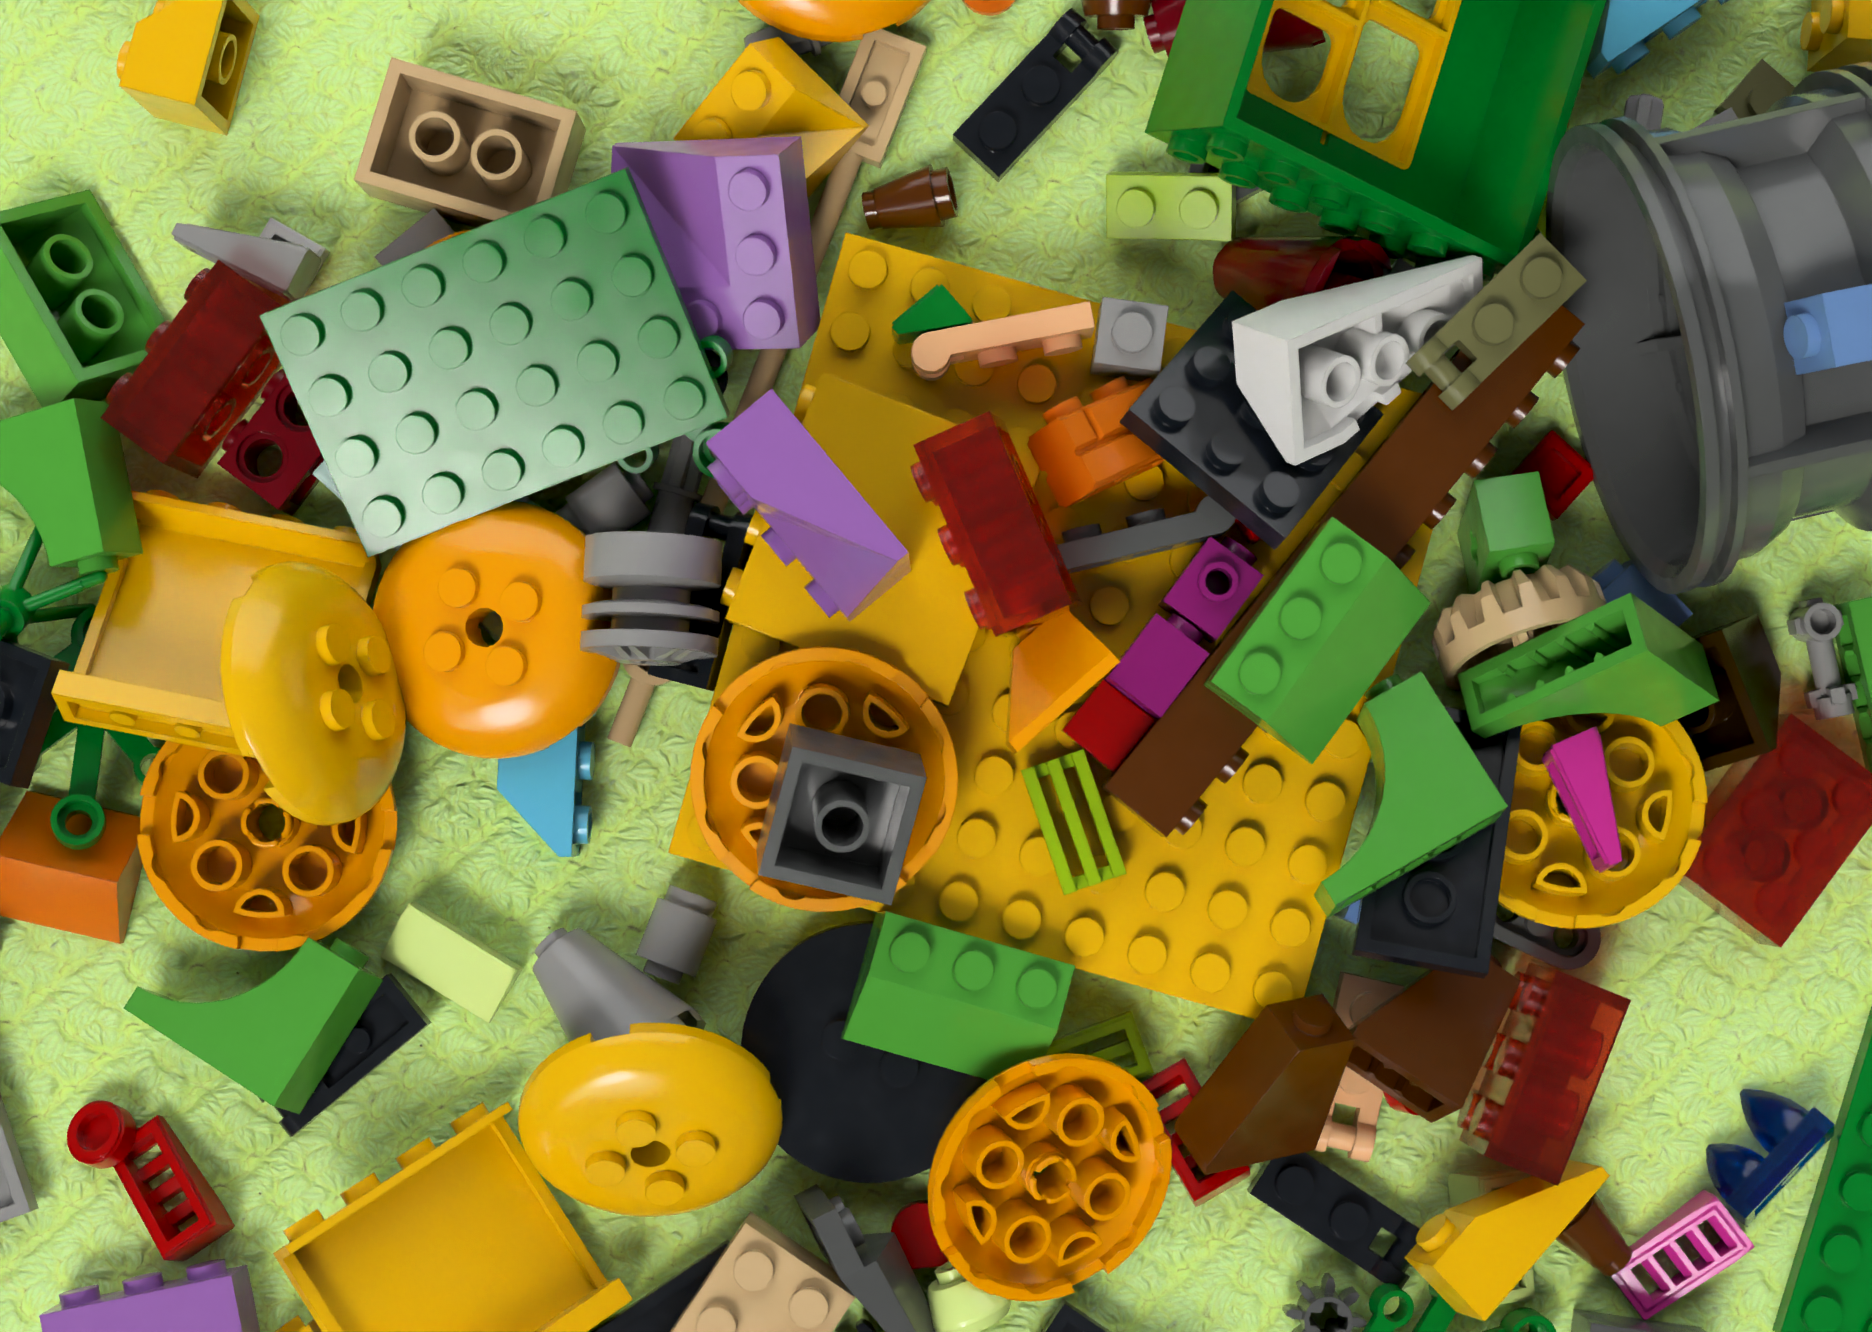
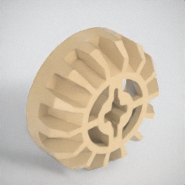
(1509, 615)

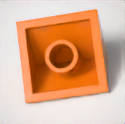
(67, 887)

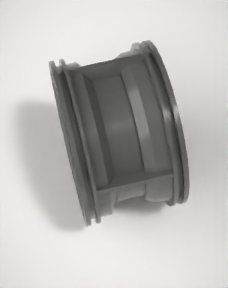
(1682, 355)

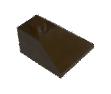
(1748, 692)

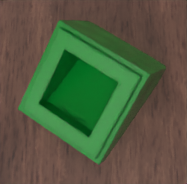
(930, 313)

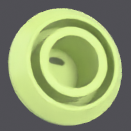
(960, 1305)

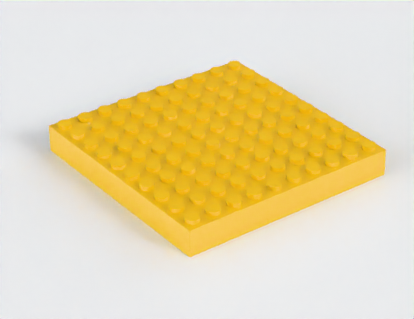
(1199, 913)

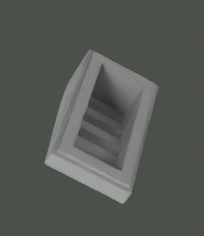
(270, 263)

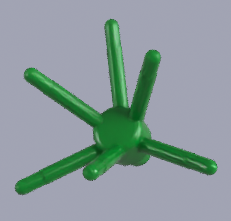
(21, 608)

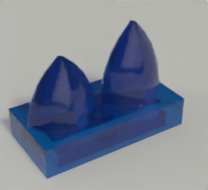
(1785, 1132)

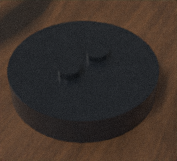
(844, 1103)

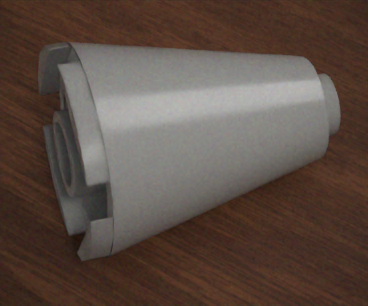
(600, 990)

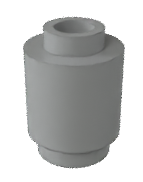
(608, 502)
(677, 934)

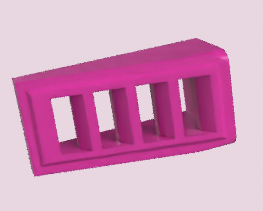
(1583, 785)
(1712, 1261)

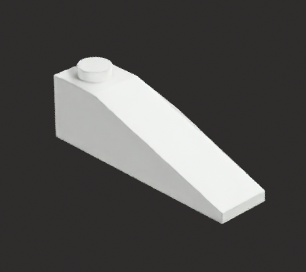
(1337, 352)

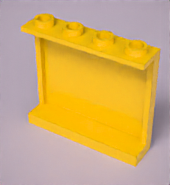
(162, 616)
(924, 617)
(450, 1246)

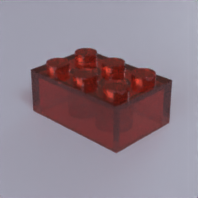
(197, 372)
(994, 526)
(1779, 832)
(1542, 1072)

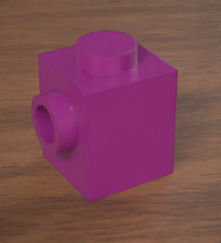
(1213, 586)
(1158, 663)

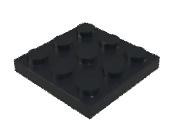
(1216, 440)

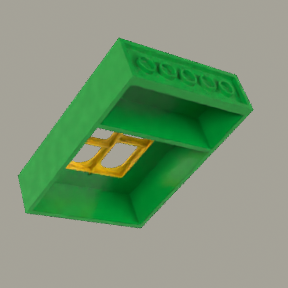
(1469, 147)

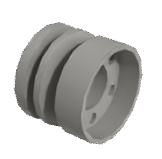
(651, 596)

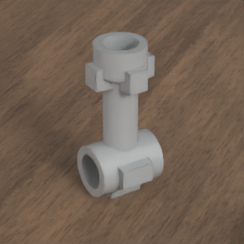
(1817, 625)

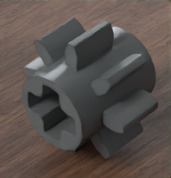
(1313, 1301)

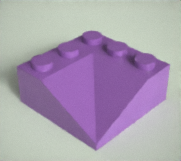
(733, 234)
(810, 505)

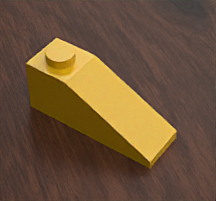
(1490, 1242)

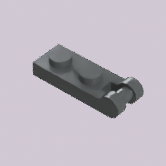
(1146, 535)

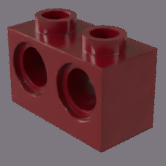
(270, 426)

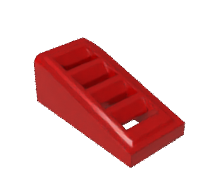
(187, 1177)
(1212, 1184)

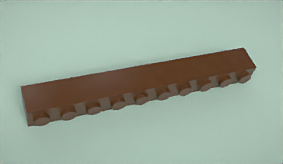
(1383, 504)

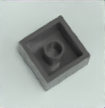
(840, 814)

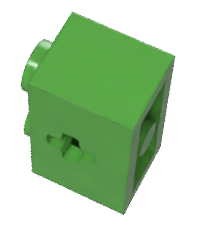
(1504, 529)

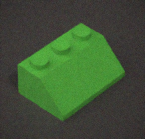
(70, 299)
(1319, 640)
(954, 998)

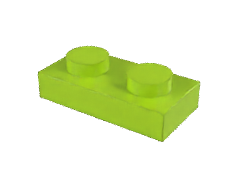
(1170, 206)

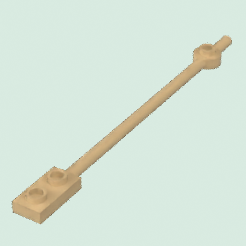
(878, 92)

